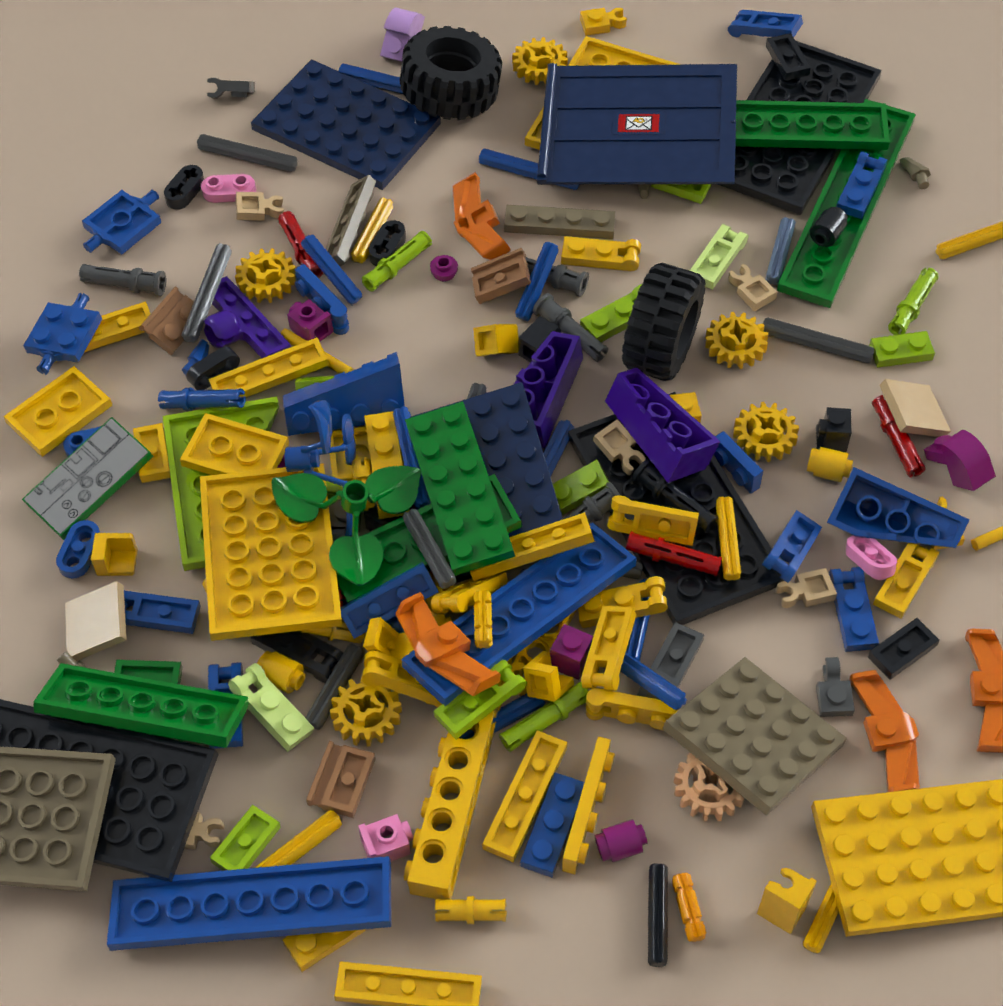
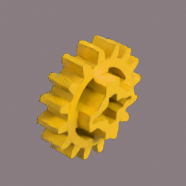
(533, 59)
(265, 275)
(736, 340)
(766, 431)
(369, 715)

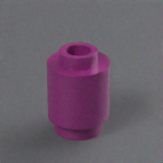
(621, 841)

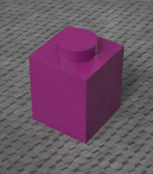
(570, 651)

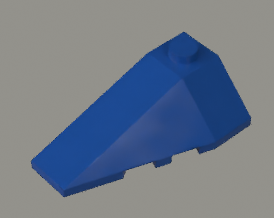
(886, 512)

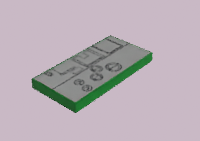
(87, 477)

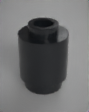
(828, 227)

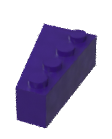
(550, 379)
(661, 426)

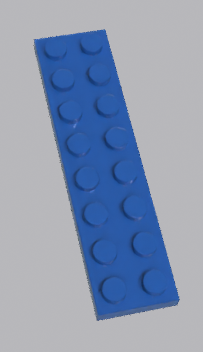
(534, 605)
(250, 903)

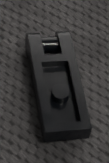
(303, 649)

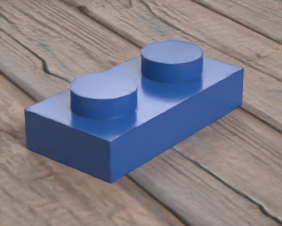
(738, 463)

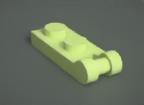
(719, 254)
(271, 707)

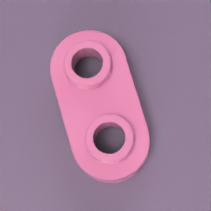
(224, 187)
(871, 557)

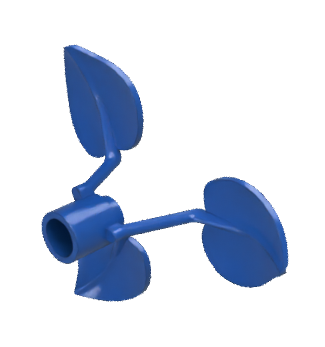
(308, 457)

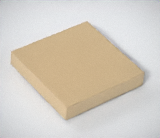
(914, 408)
(95, 621)

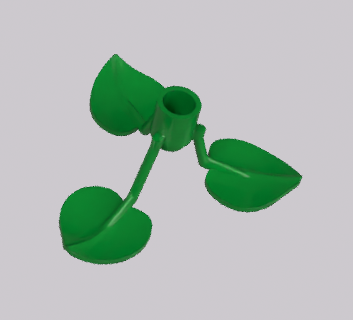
(351, 557)

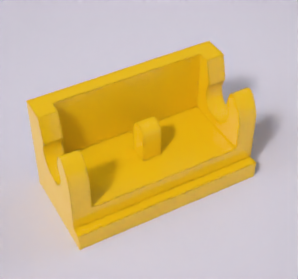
(786, 905)

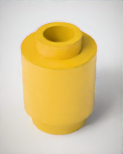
(829, 464)
(282, 671)

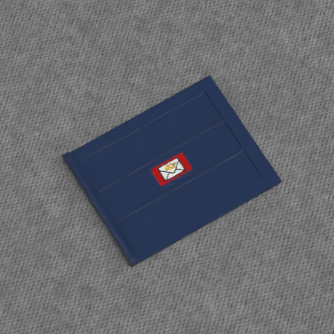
(639, 124)

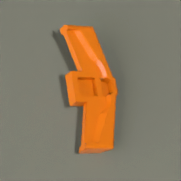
(476, 219)
(443, 647)
(988, 687)
(889, 730)

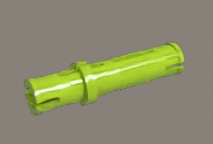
(388, 267)
(909, 308)
(544, 717)

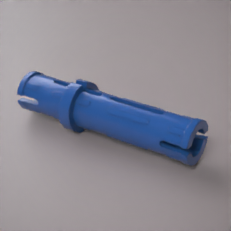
(191, 399)

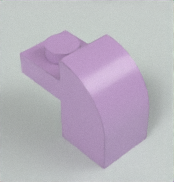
(400, 27)

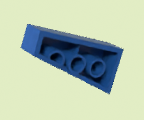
(361, 392)

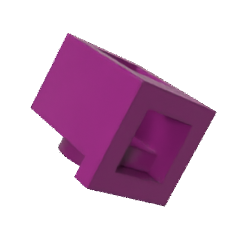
(309, 321)

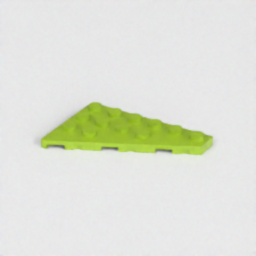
(186, 482)

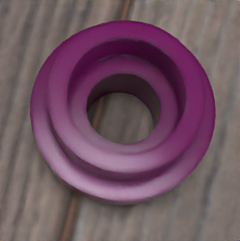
(444, 268)

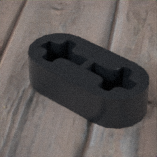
(180, 185)
(382, 241)
(211, 366)

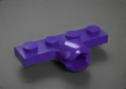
(241, 321)

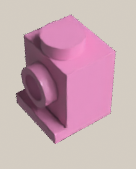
(395, 846)

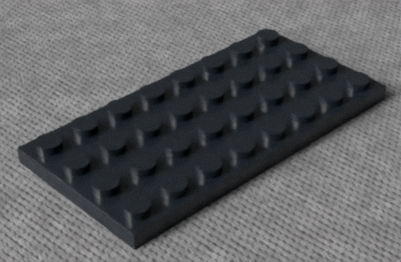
(792, 174)
(689, 591)
(151, 790)

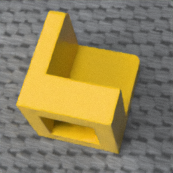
(496, 339)
(114, 554)
(544, 679)

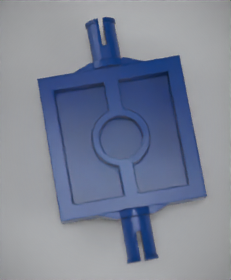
(121, 221)
(62, 332)

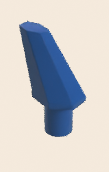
(197, 354)

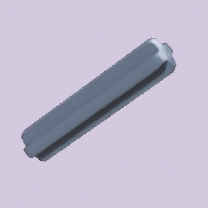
(780, 250)

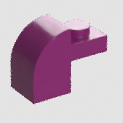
(965, 459)

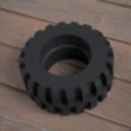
(450, 72)
(663, 321)

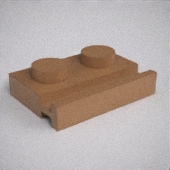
(500, 275)
(168, 321)
(341, 779)

